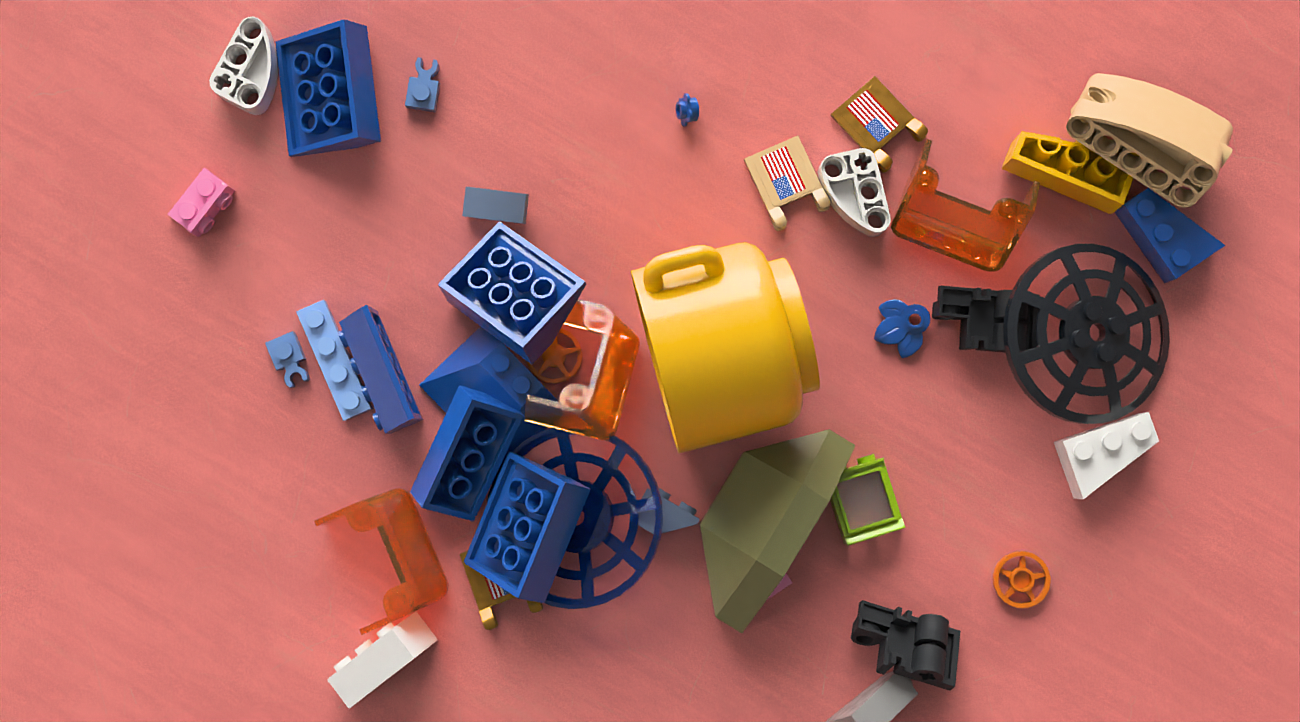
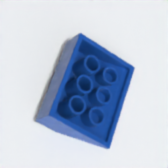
(328, 89)
(513, 291)
(526, 527)

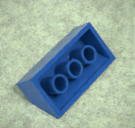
(379, 369)
(465, 454)

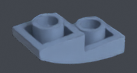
(495, 205)

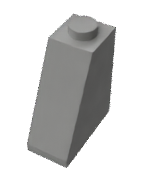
(879, 701)

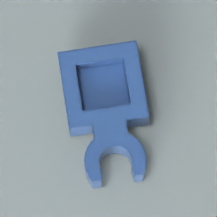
(423, 91)
(286, 355)

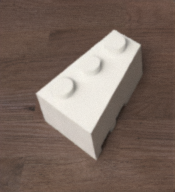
(1102, 452)
(380, 659)

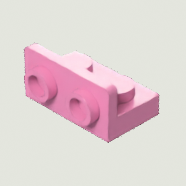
(202, 203)

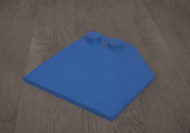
(491, 368)

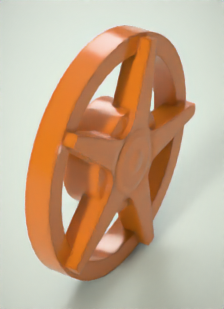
(555, 357)
(1021, 579)

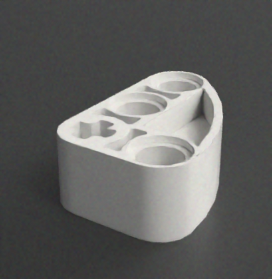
(255, 75)
(846, 194)

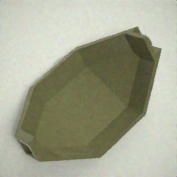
(766, 518)

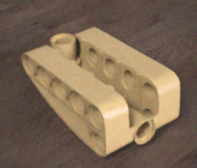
(1160, 128)

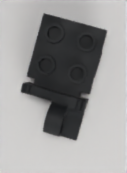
(983, 317)
(915, 646)

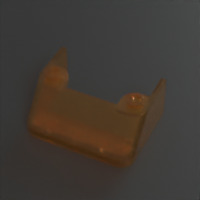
(957, 226)
(597, 407)
(407, 546)

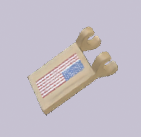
(784, 176)

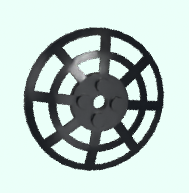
(1075, 333)

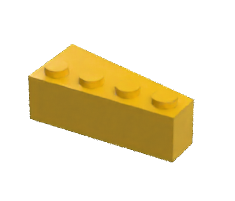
(1068, 170)

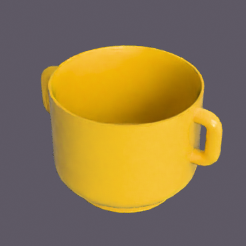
(725, 341)

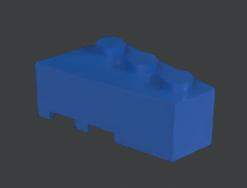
(1166, 235)

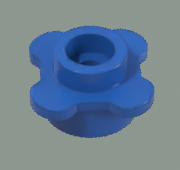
(687, 109)

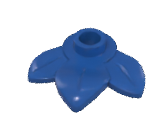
(898, 328)

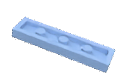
(333, 360)

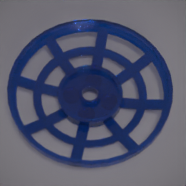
(599, 517)

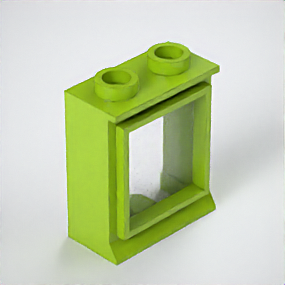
(865, 502)

